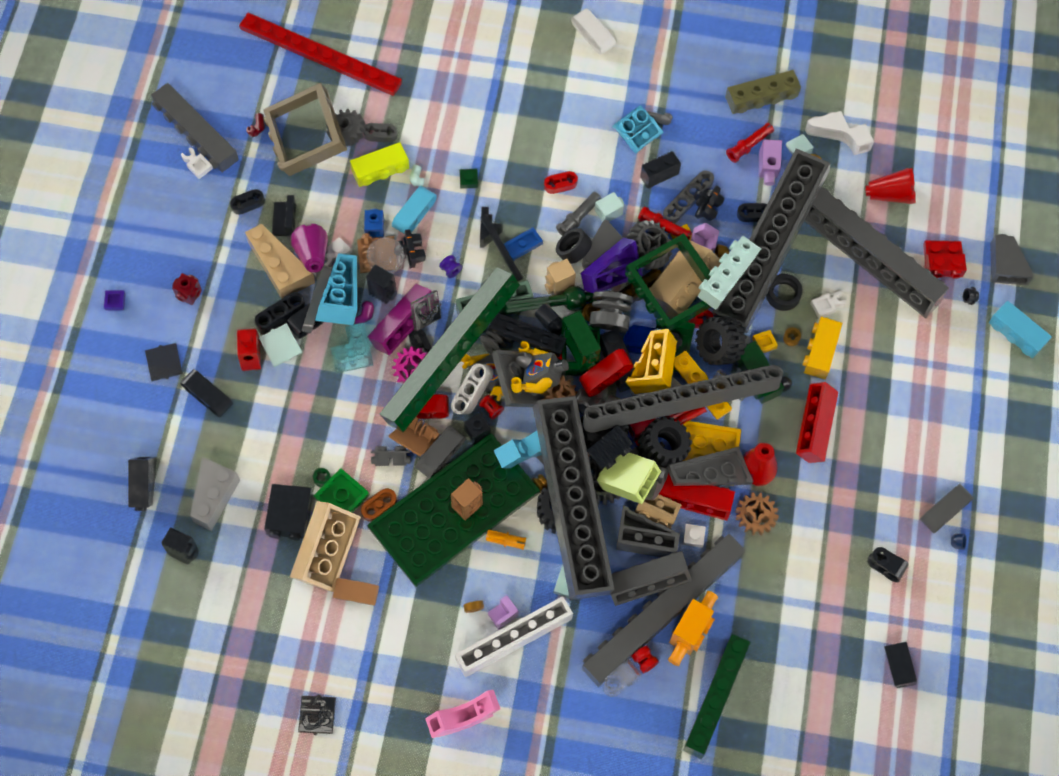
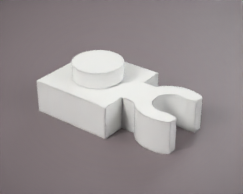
(197, 164)
(334, 248)
(825, 305)

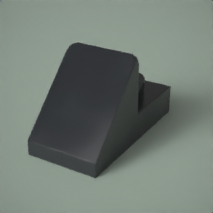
(485, 237)

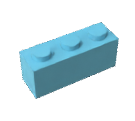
(1020, 329)

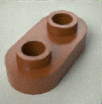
(378, 505)

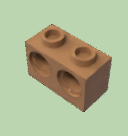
(467, 498)

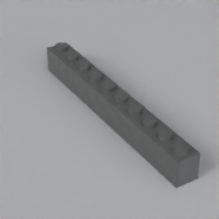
(663, 610)

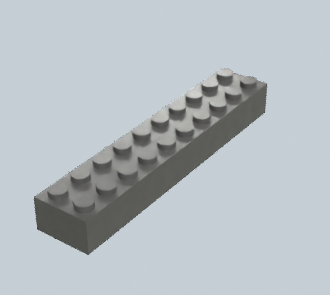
(775, 235)
(876, 253)
(573, 498)

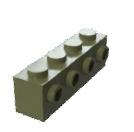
(763, 92)

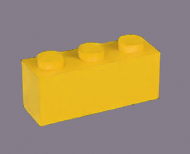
(822, 347)

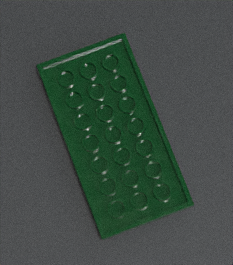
(426, 531)

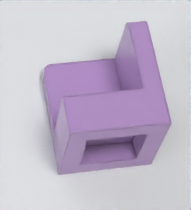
(705, 236)
(503, 613)

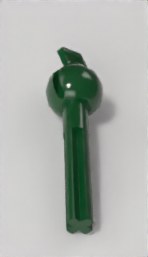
(573, 299)

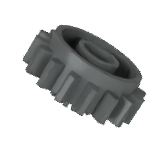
(351, 126)

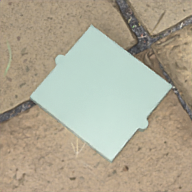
(280, 345)

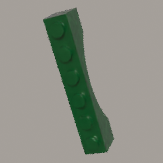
(716, 696)

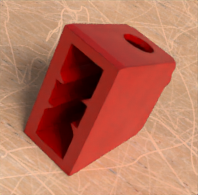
(248, 345)

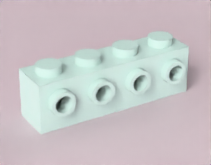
(729, 272)

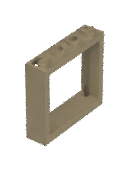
(314, 156)

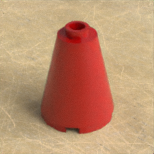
(893, 187)
(761, 464)

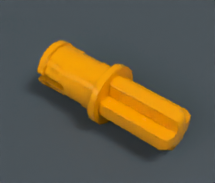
(505, 539)

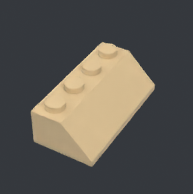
(678, 282)
(325, 546)

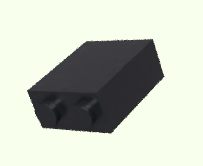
(288, 511)

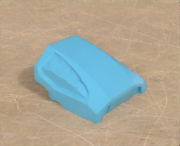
(638, 129)

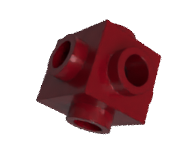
(186, 288)

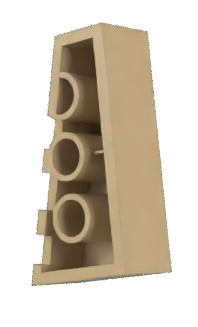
(279, 263)

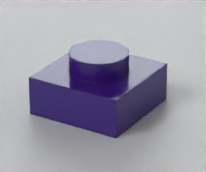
(114, 300)

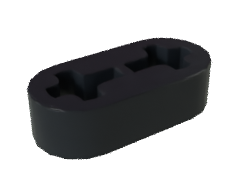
(247, 201)
(753, 210)
(424, 341)

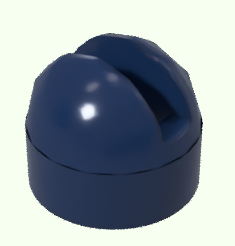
(959, 541)

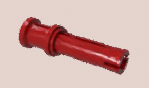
(744, 146)
(646, 214)

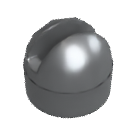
(523, 359)

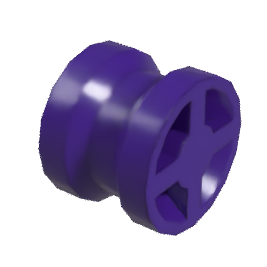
(450, 266)

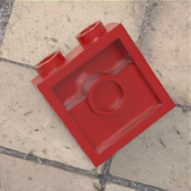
(944, 258)

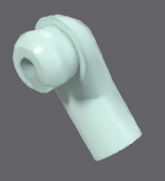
(414, 176)

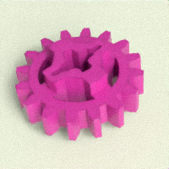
(412, 358)

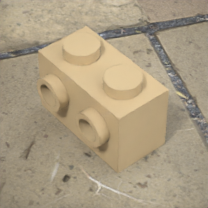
(559, 277)
(660, 510)

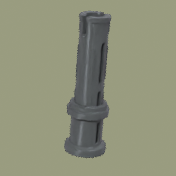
(574, 219)

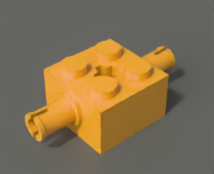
(692, 625)

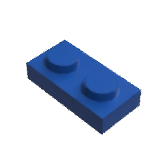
(523, 243)

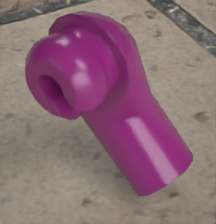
(366, 314)

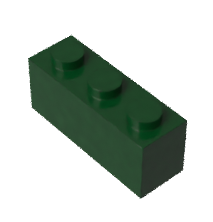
(753, 359)

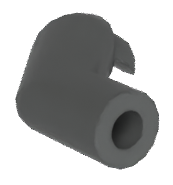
(661, 119)

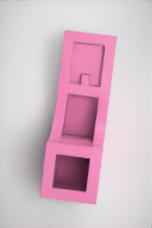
(463, 716)

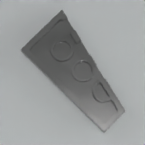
(713, 469)

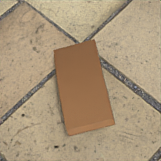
(356, 591)

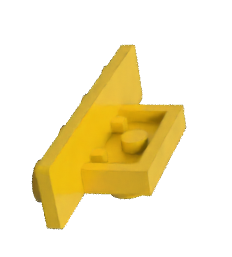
(692, 373)

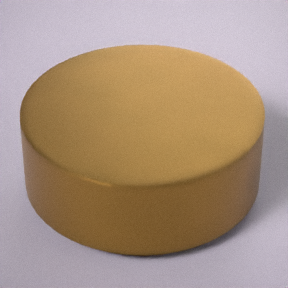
(473, 606)

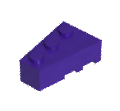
(610, 267)

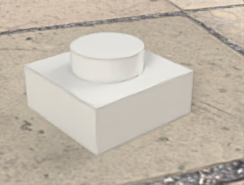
(694, 535)

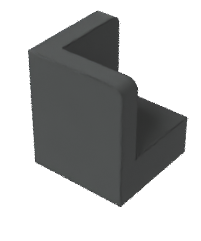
(585, 401)

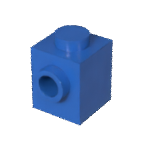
(374, 223)

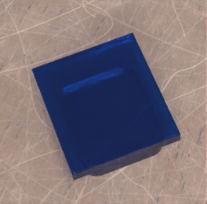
(636, 338)

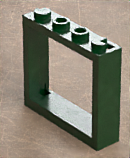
(643, 291)

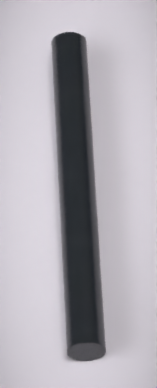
(501, 247)

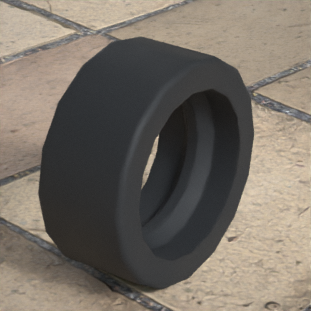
(568, 240)
(780, 304)

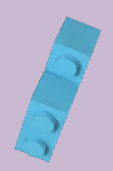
(518, 450)

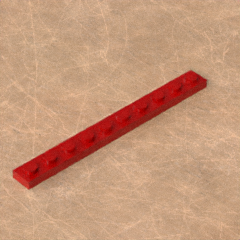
(320, 54)

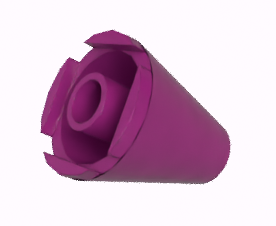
(310, 246)

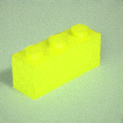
(379, 164)

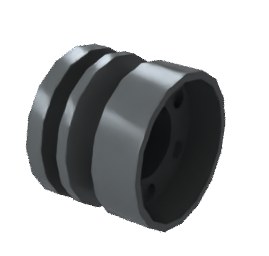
(611, 308)

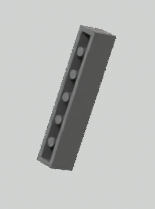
(194, 127)

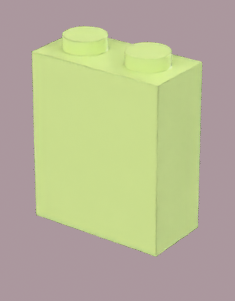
(630, 477)

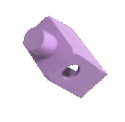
(770, 160)

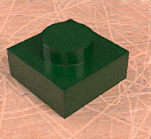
(468, 178)

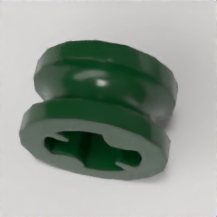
(321, 471)

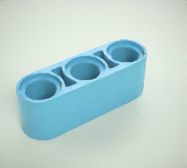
(414, 210)

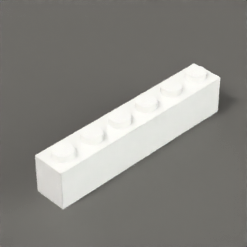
(513, 636)

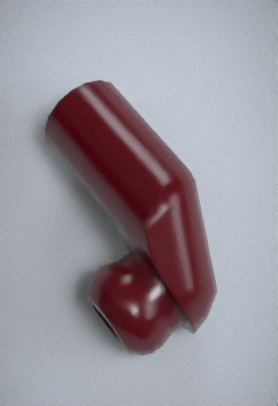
(255, 130)

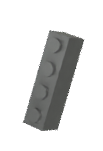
(650, 578)

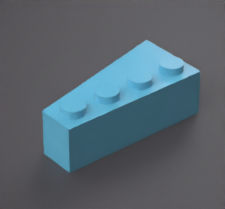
(340, 294)

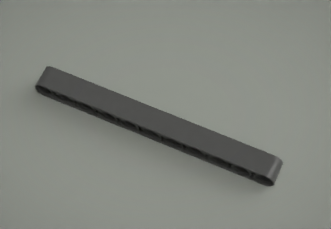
(682, 398)

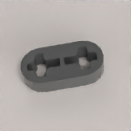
(380, 132)

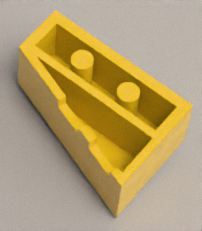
(656, 363)

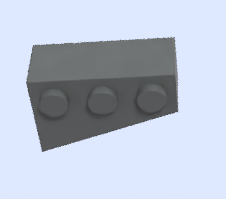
(644, 536)

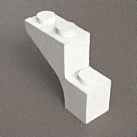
(835, 127)

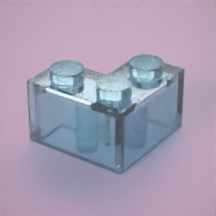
(356, 353)

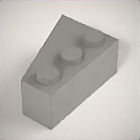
(212, 493)

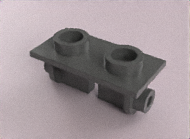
(382, 456)

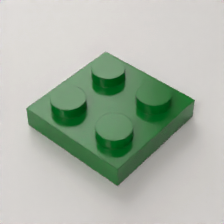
(342, 492)

